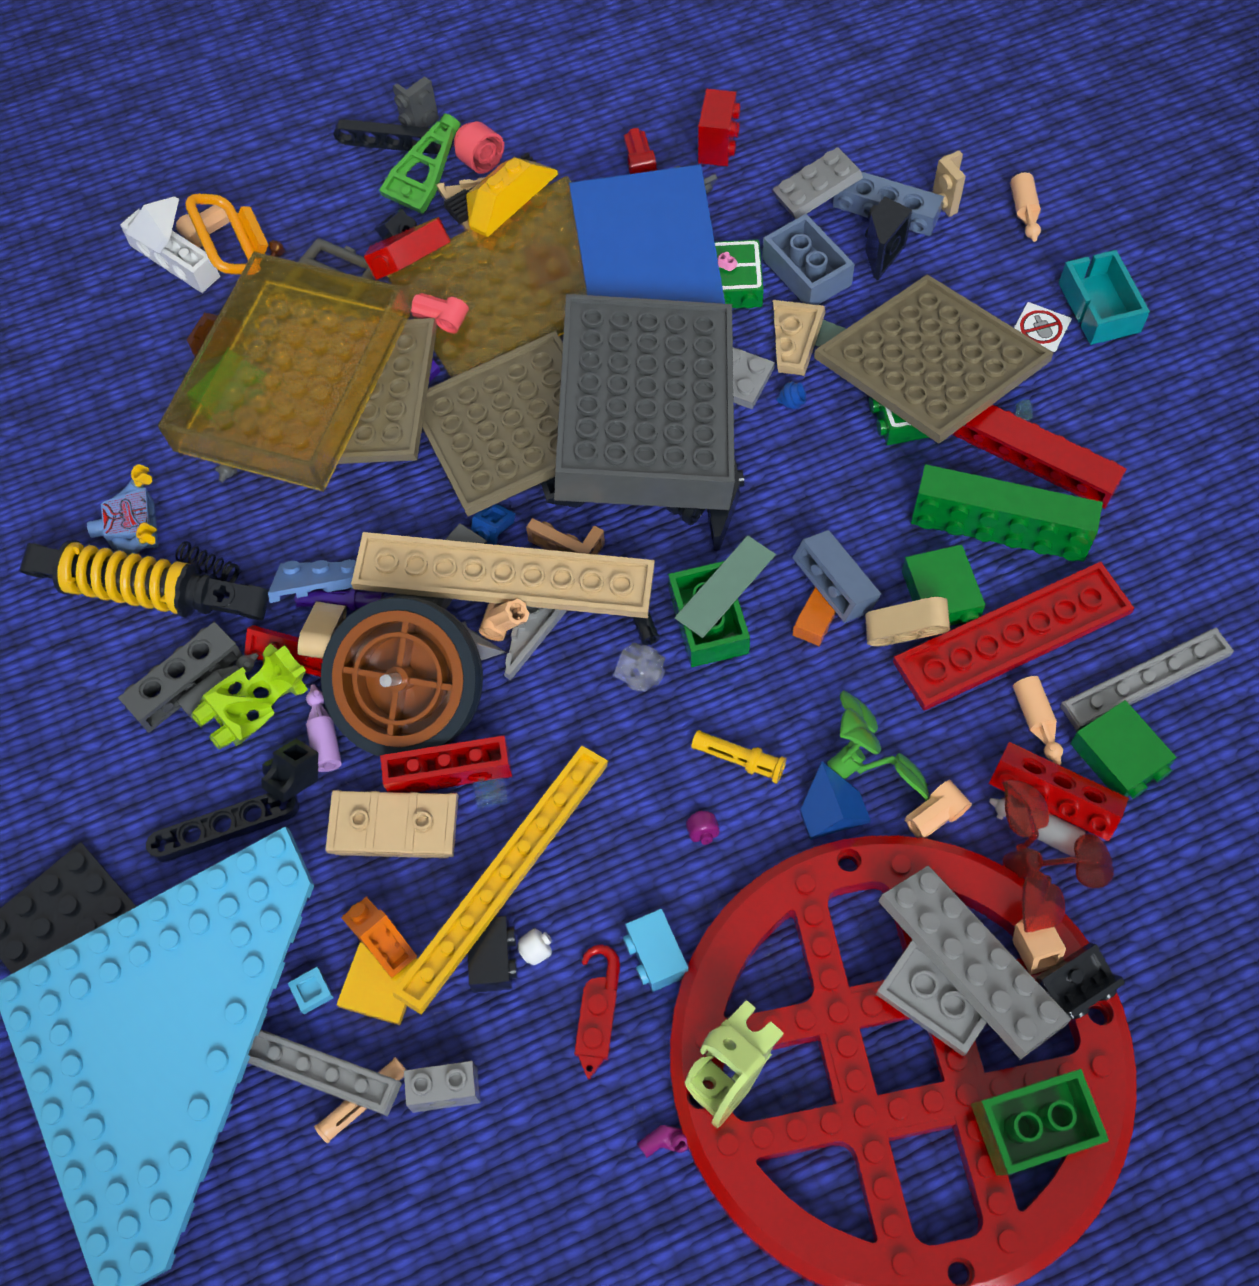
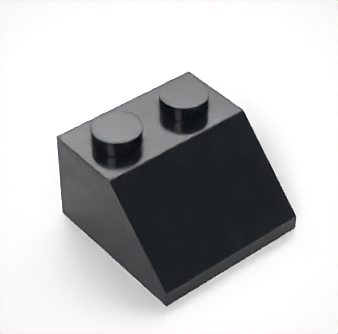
(886, 234)

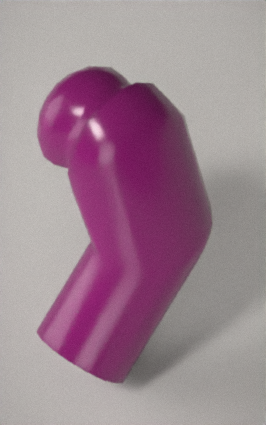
(663, 1137)

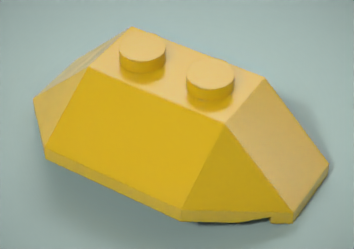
(505, 193)

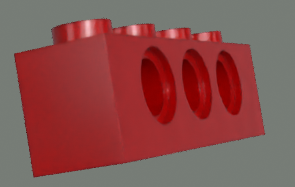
(446, 765)
(1065, 792)

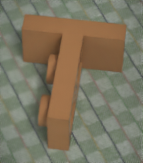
(549, 538)

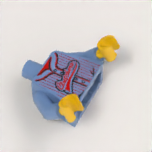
(129, 516)

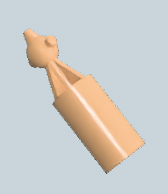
(1026, 203)
(1039, 715)

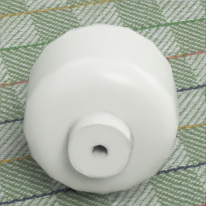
(535, 946)

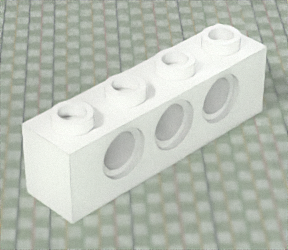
(179, 258)

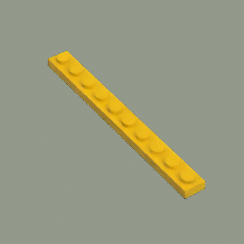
(499, 881)

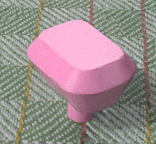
(726, 261)

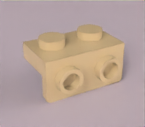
(950, 182)

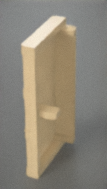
(392, 824)

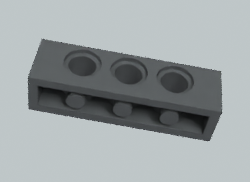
(154, 710)

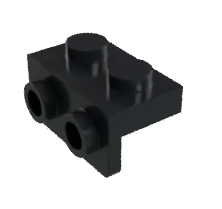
(1080, 981)

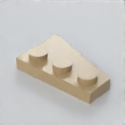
(796, 334)

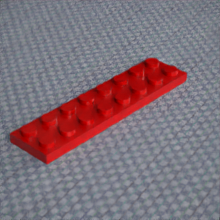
(1012, 635)

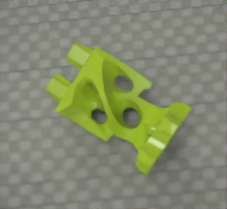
(278, 675)

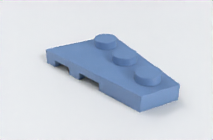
(305, 577)

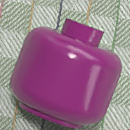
(702, 827)

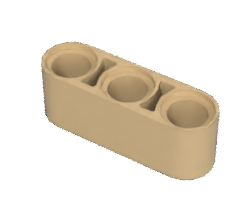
(907, 621)
(319, 628)

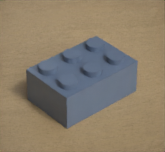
(807, 261)

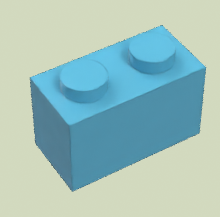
(656, 950)

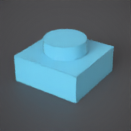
(310, 990)

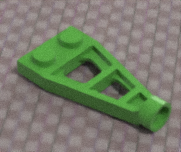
(411, 192)

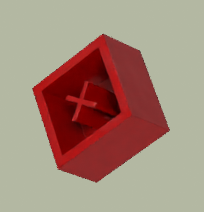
(718, 127)

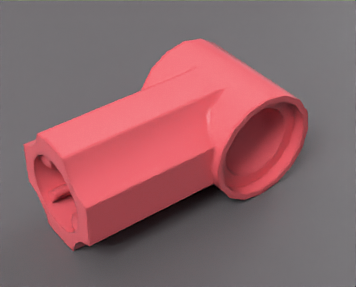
(447, 313)

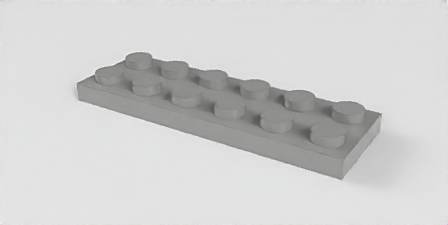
(975, 961)

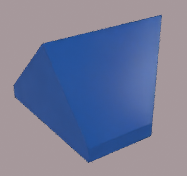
(832, 805)

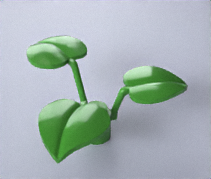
(858, 726)

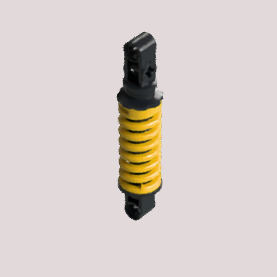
(141, 581)

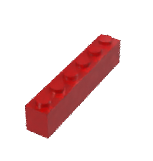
(1043, 454)

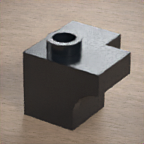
(290, 770)

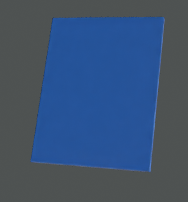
(648, 236)

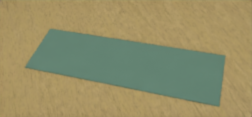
(725, 586)

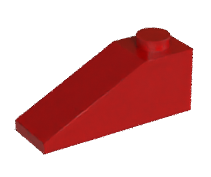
(405, 248)

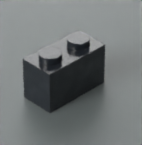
(490, 958)

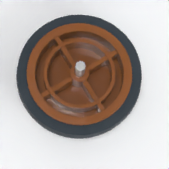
(401, 676)

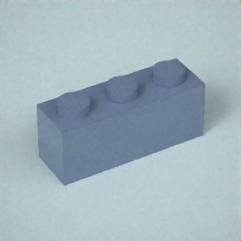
(836, 576)

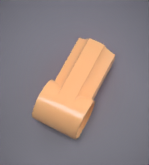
(213, 218)
(501, 618)
(943, 805)

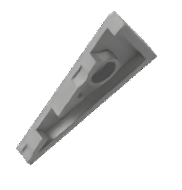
(529, 636)

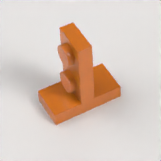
(379, 936)

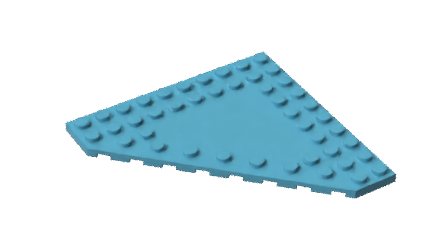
(141, 1045)

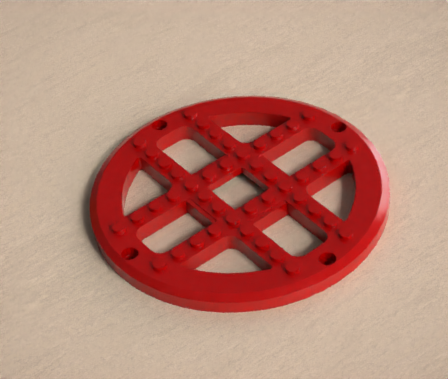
(1008, 1241)

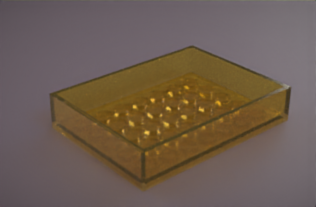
(286, 370)

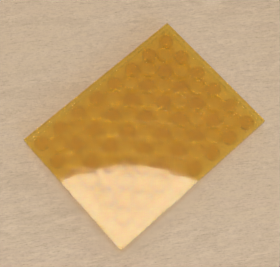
(508, 280)

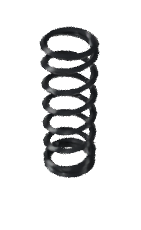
(225, 571)

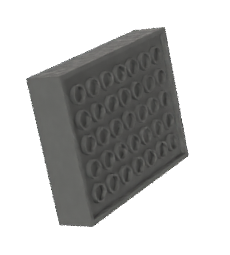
(646, 403)

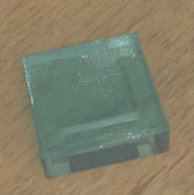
(490, 792)

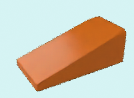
(814, 619)

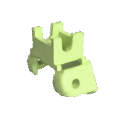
(741, 1051)

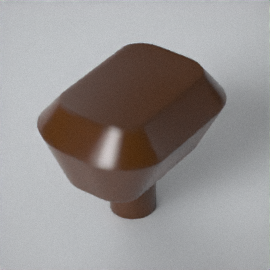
(276, 248)

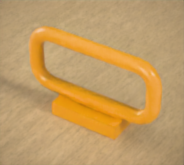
(243, 223)

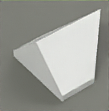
(154, 223)

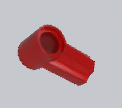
(639, 154)

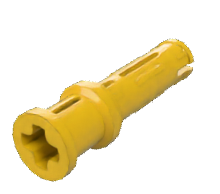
(753, 760)

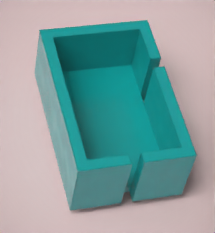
(1104, 299)

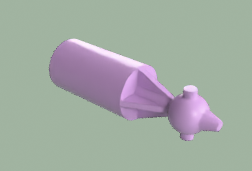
(322, 732)

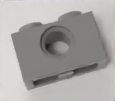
(442, 1086)

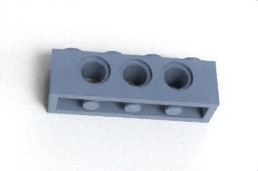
(872, 189)

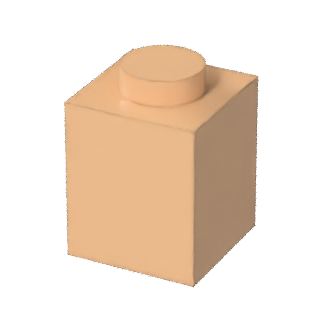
(1039, 948)

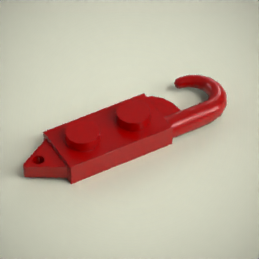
(597, 1012)

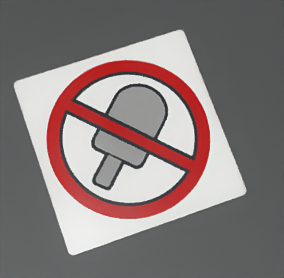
(1043, 325)

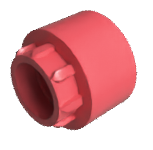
(478, 146)

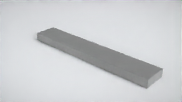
(1147, 677)
(324, 1072)

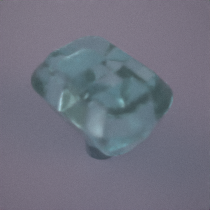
(1024, 409)

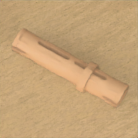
(348, 1112)

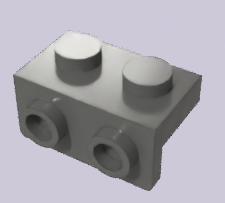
(416, 103)

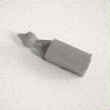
(1056, 834)

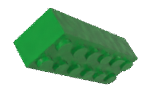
(1006, 513)

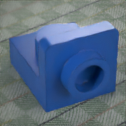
(492, 522)

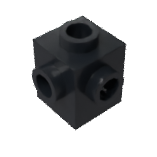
(395, 224)

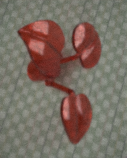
(1041, 901)

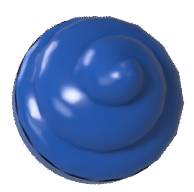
(792, 395)

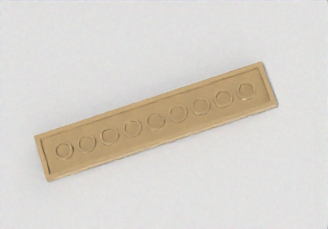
(504, 573)

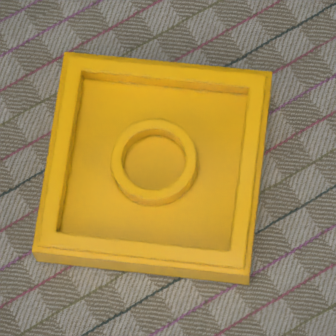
(370, 989)

